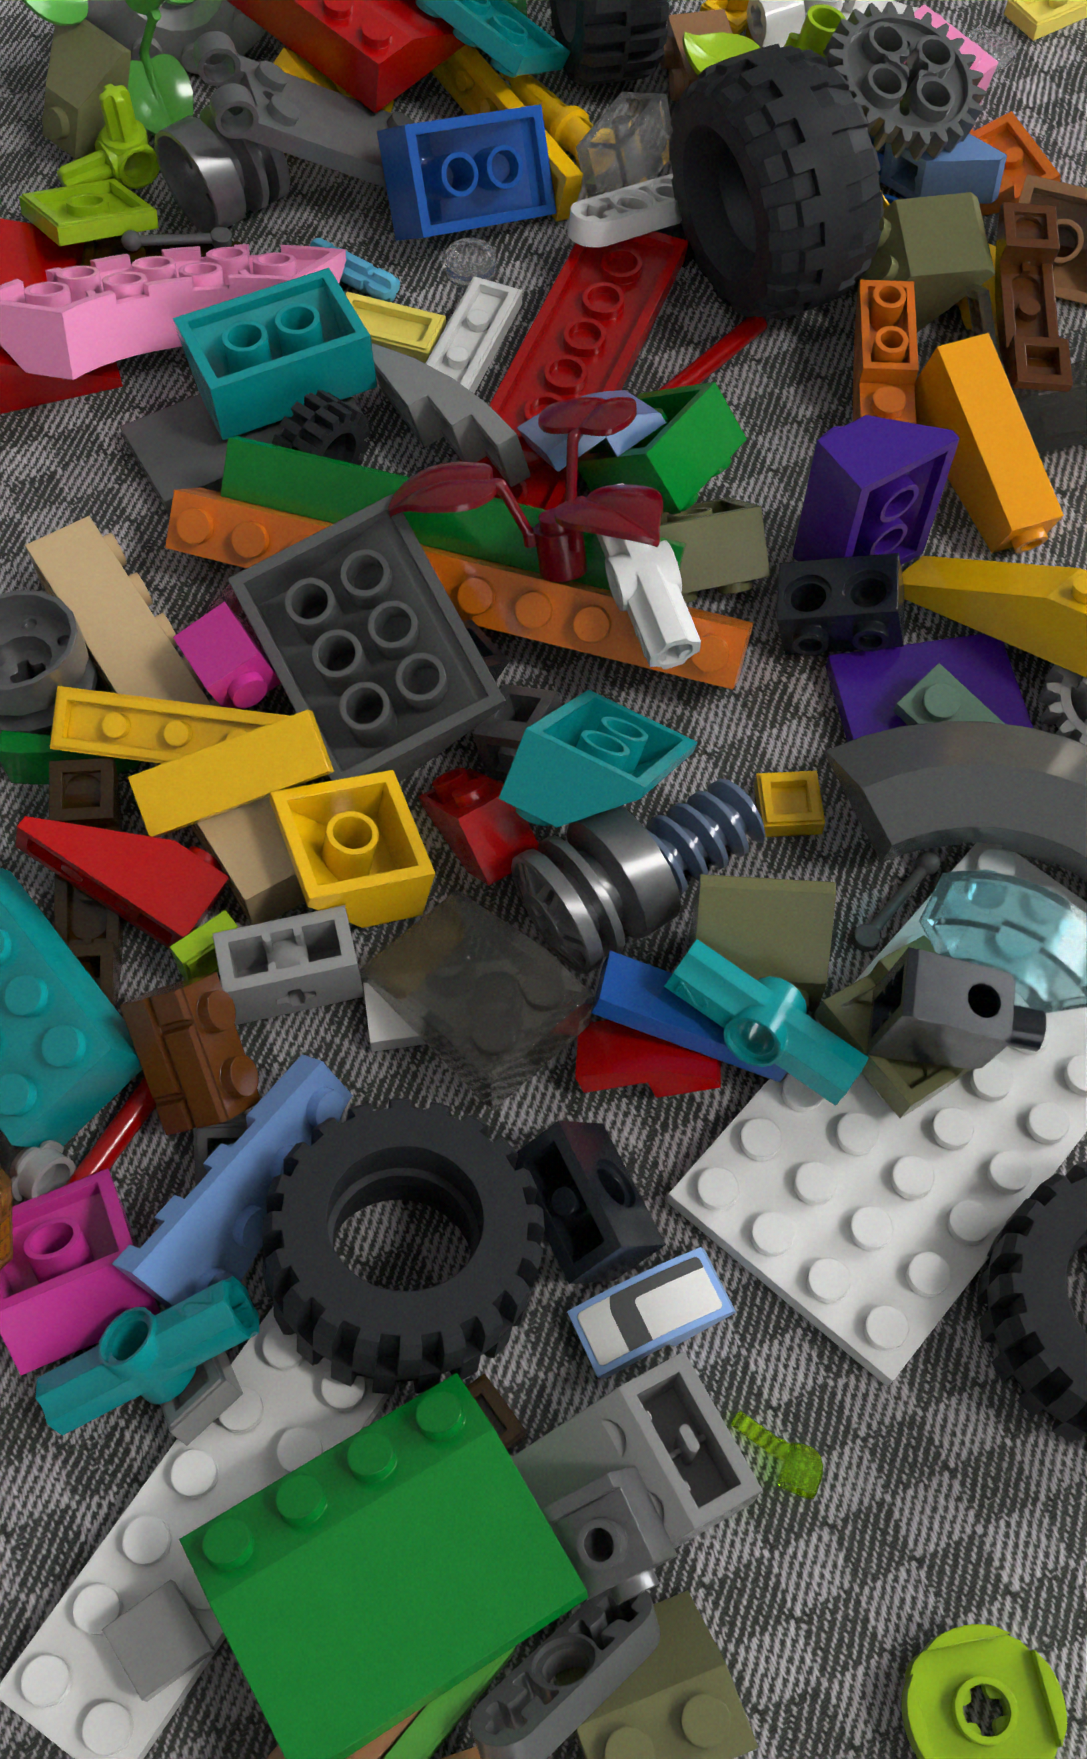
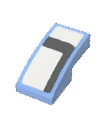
(651, 1312)

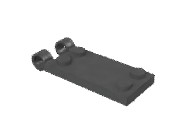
(293, 112)

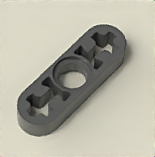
(533, 1718)

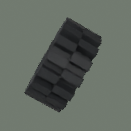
(325, 428)

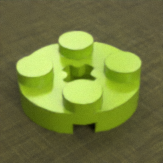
(1006, 1670)

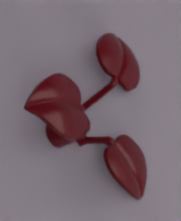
(610, 511)

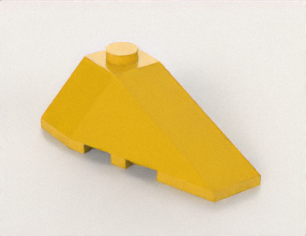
(1017, 603)

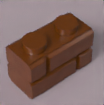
(192, 1053)

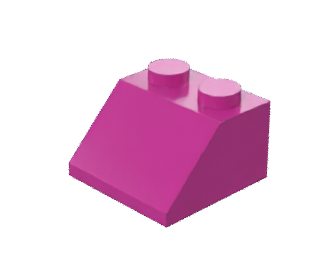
(62, 1277)

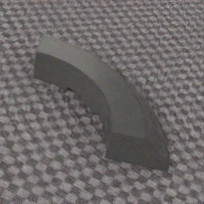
(969, 785)

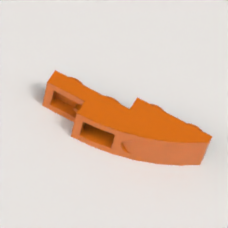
(885, 351)

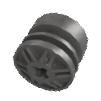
(218, 175)
(37, 653)
(596, 887)

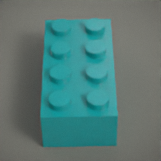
(59, 1033)

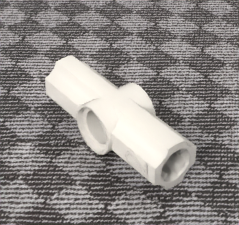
(649, 587)

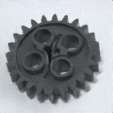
(935, 81)

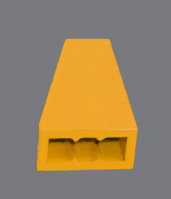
(996, 459)

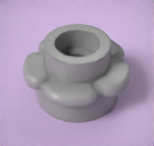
(40, 1170)

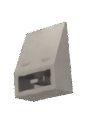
(665, 1430)

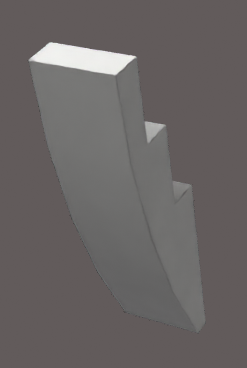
(442, 407)

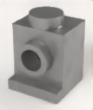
(502, 732)
(627, 1512)

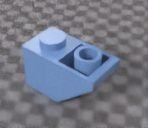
(968, 168)

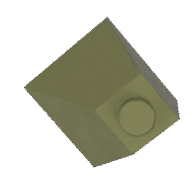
(78, 68)

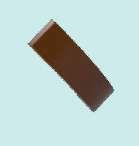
(1027, 299)

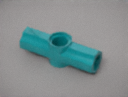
(766, 1022)
(147, 1355)

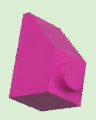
(227, 659)

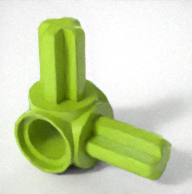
(120, 147)

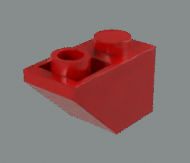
(477, 823)

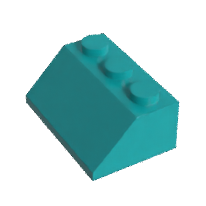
(275, 348)
(589, 761)

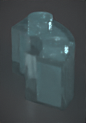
(1013, 929)

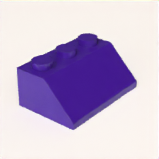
(874, 489)

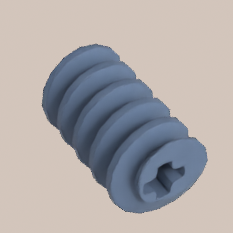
(705, 828)

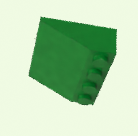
(382, 1574)

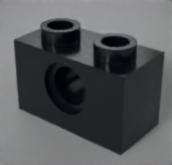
(588, 1202)

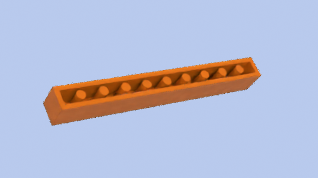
(480, 590)

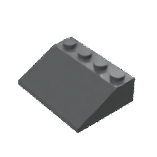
(369, 644)

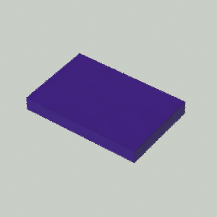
(873, 682)

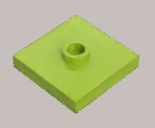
(87, 211)

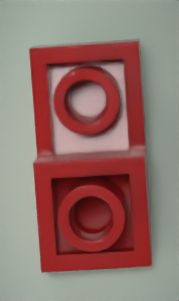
(622, 1056)

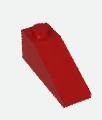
(136, 876)

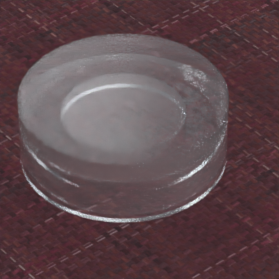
(468, 259)

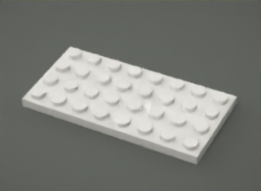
(883, 1216)

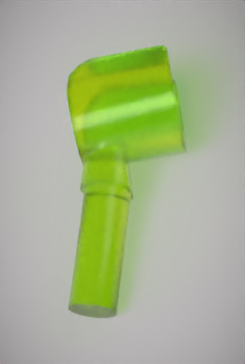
(801, 1464)

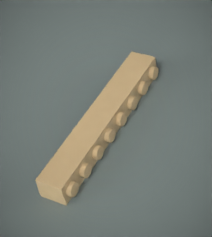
(139, 659)

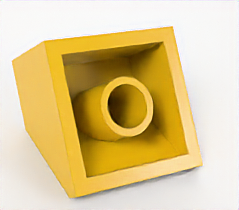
(356, 847)

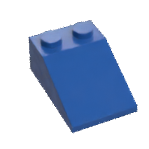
(467, 172)

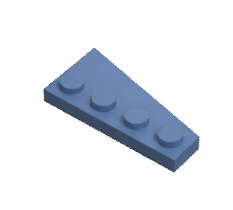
(221, 1219)

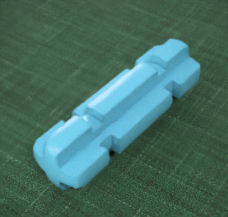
(364, 276)

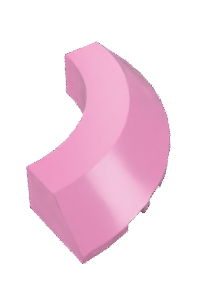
(127, 309)

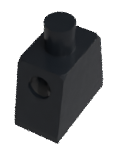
(949, 1013)

